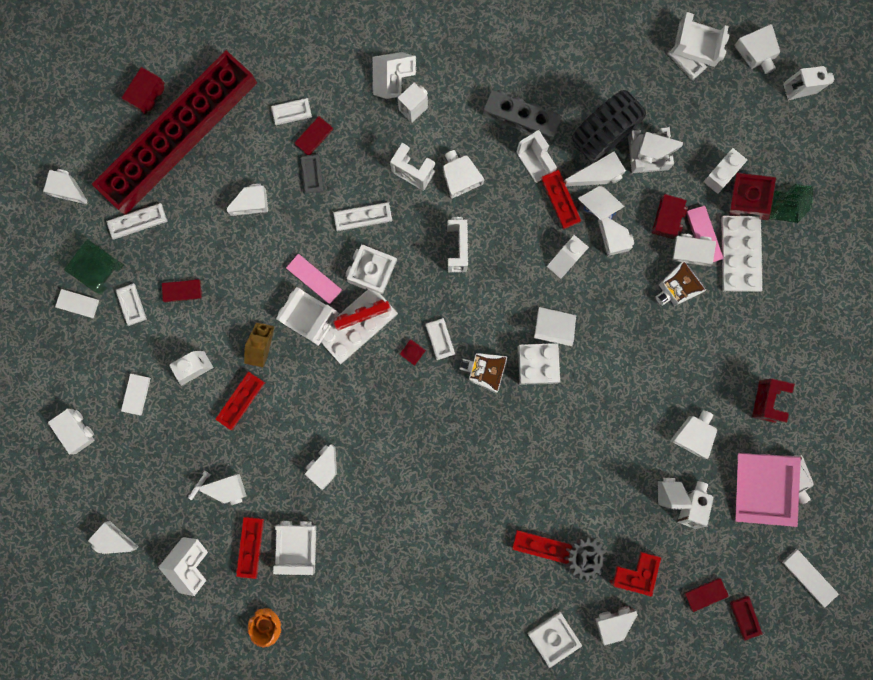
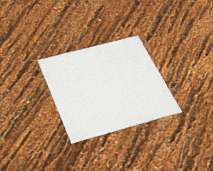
(601, 202)

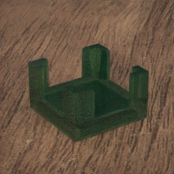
(93, 266)

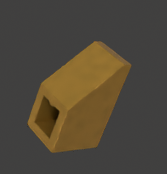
(258, 345)

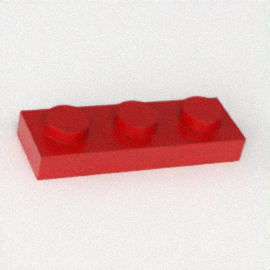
(560, 199)
(362, 314)
(240, 401)
(541, 546)
(250, 547)

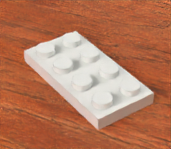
(741, 253)
(350, 339)

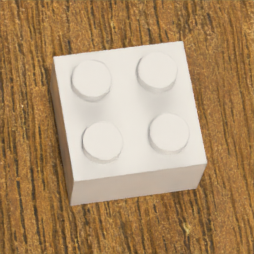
(538, 364)

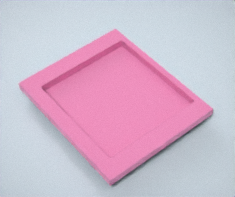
(768, 489)

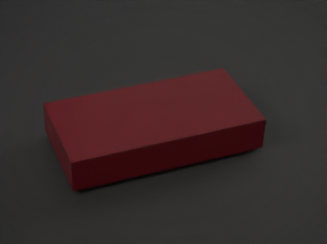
(314, 136)
(181, 291)
(706, 594)
(746, 618)

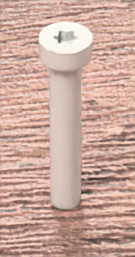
(199, 484)

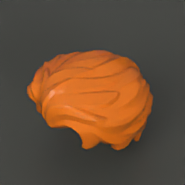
(264, 627)

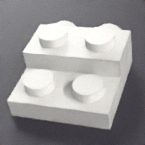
(370, 269)

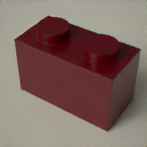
(143, 91)
(669, 216)

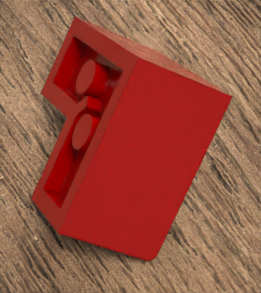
(642, 579)

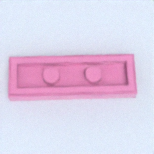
(702, 226)
(314, 279)

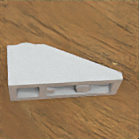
(600, 172)
(673, 494)

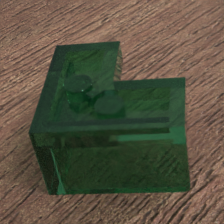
(793, 204)

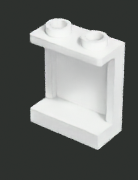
(700, 41)
(459, 264)
(307, 316)
(295, 548)

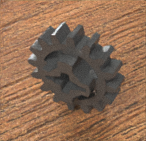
(581, 558)

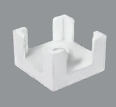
(637, 166)
(418, 178)

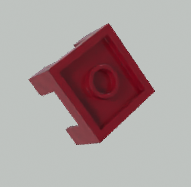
(753, 195)
(766, 398)

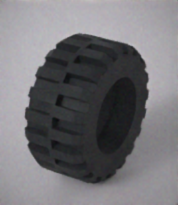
(608, 125)

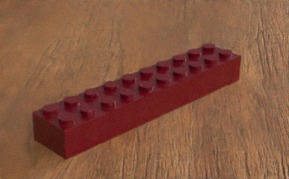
(175, 132)

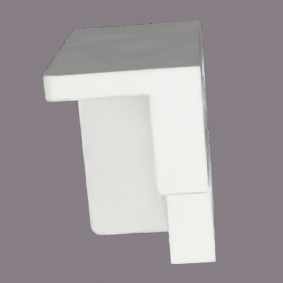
(388, 73)
(535, 156)
(181, 566)

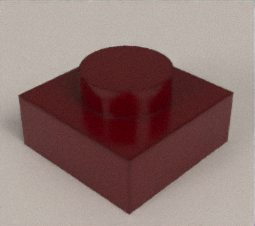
(412, 352)

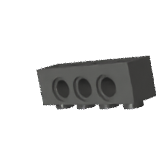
(511, 118)

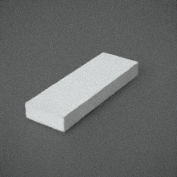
(362, 216)
(136, 221)
(810, 578)

